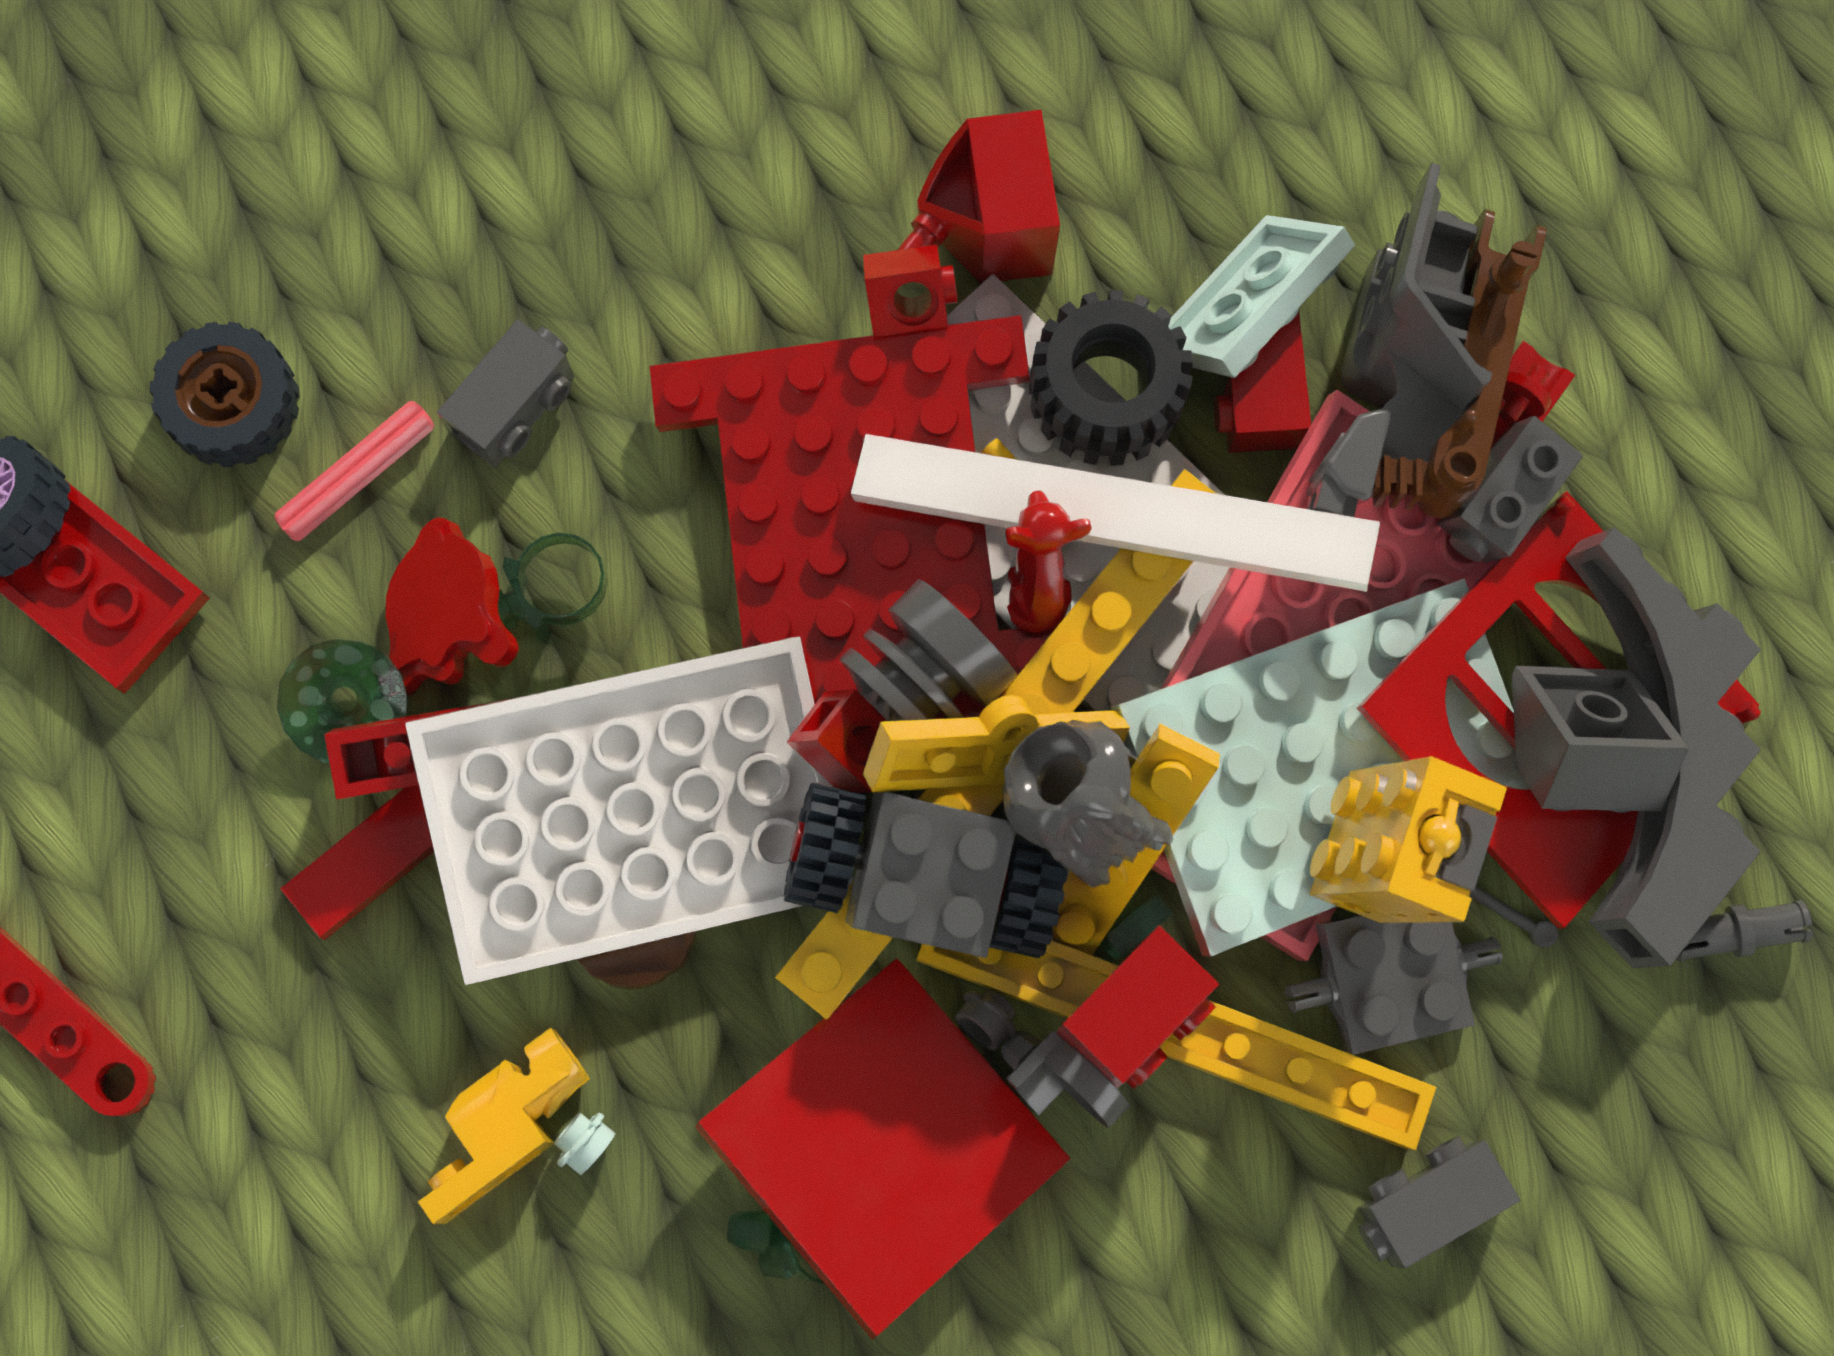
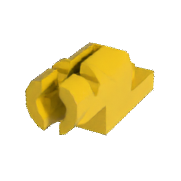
(501, 1124)

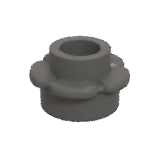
(986, 1018)

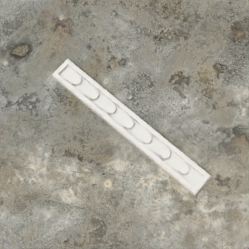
(1121, 511)

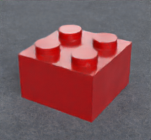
(1138, 1008)

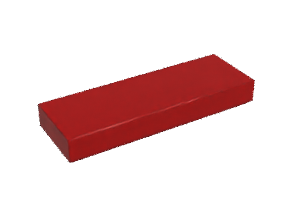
(362, 864)

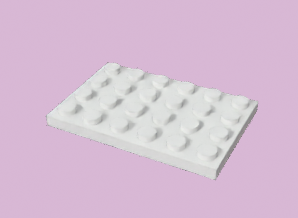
(616, 807)

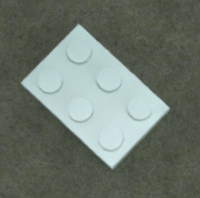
(1258, 291)

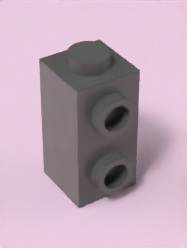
(509, 393)
(1518, 484)
(1436, 1204)

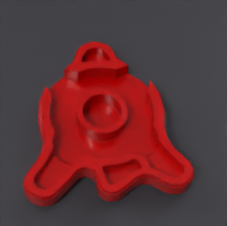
(444, 608)

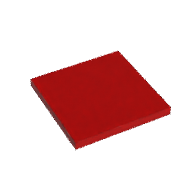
(882, 1146)

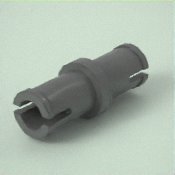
(1744, 930)

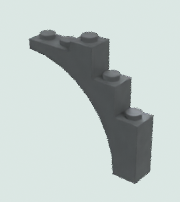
(1686, 661)

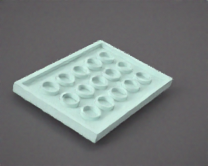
(1284, 746)

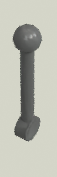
(1540, 934)

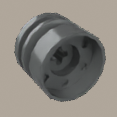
(931, 663)

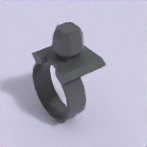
(1053, 1066)

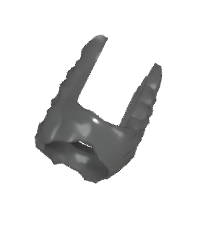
(1088, 808)

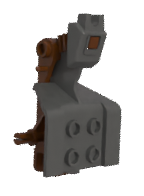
(1434, 356)

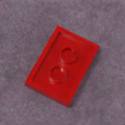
(104, 594)

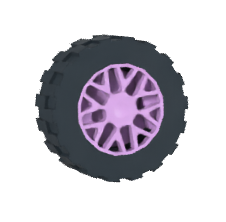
(30, 503)

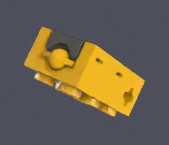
(1406, 841)

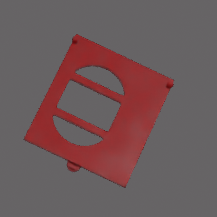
(1547, 852)

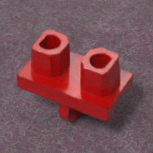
(1530, 388)

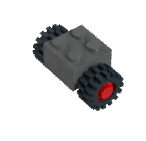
(925, 873)

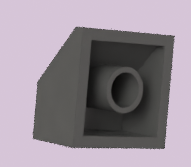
(1593, 740)

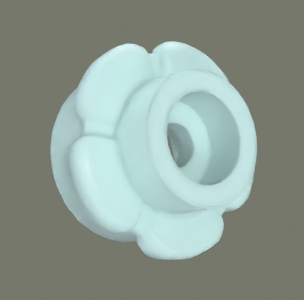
(583, 1142)

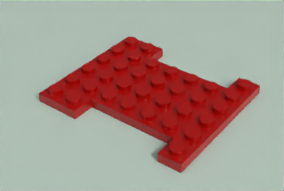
(790, 452)

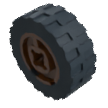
(224, 394)

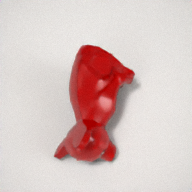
(1038, 590)

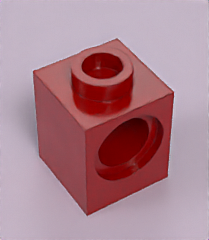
(899, 314)
(824, 736)

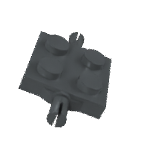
(1392, 980)

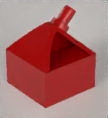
(992, 199)

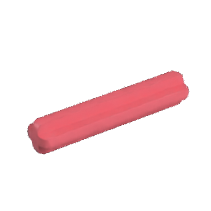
(354, 471)

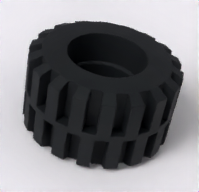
(1117, 331)

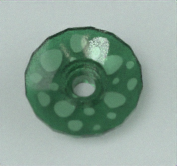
(308, 688)

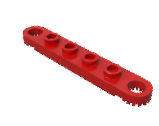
(66, 1032)

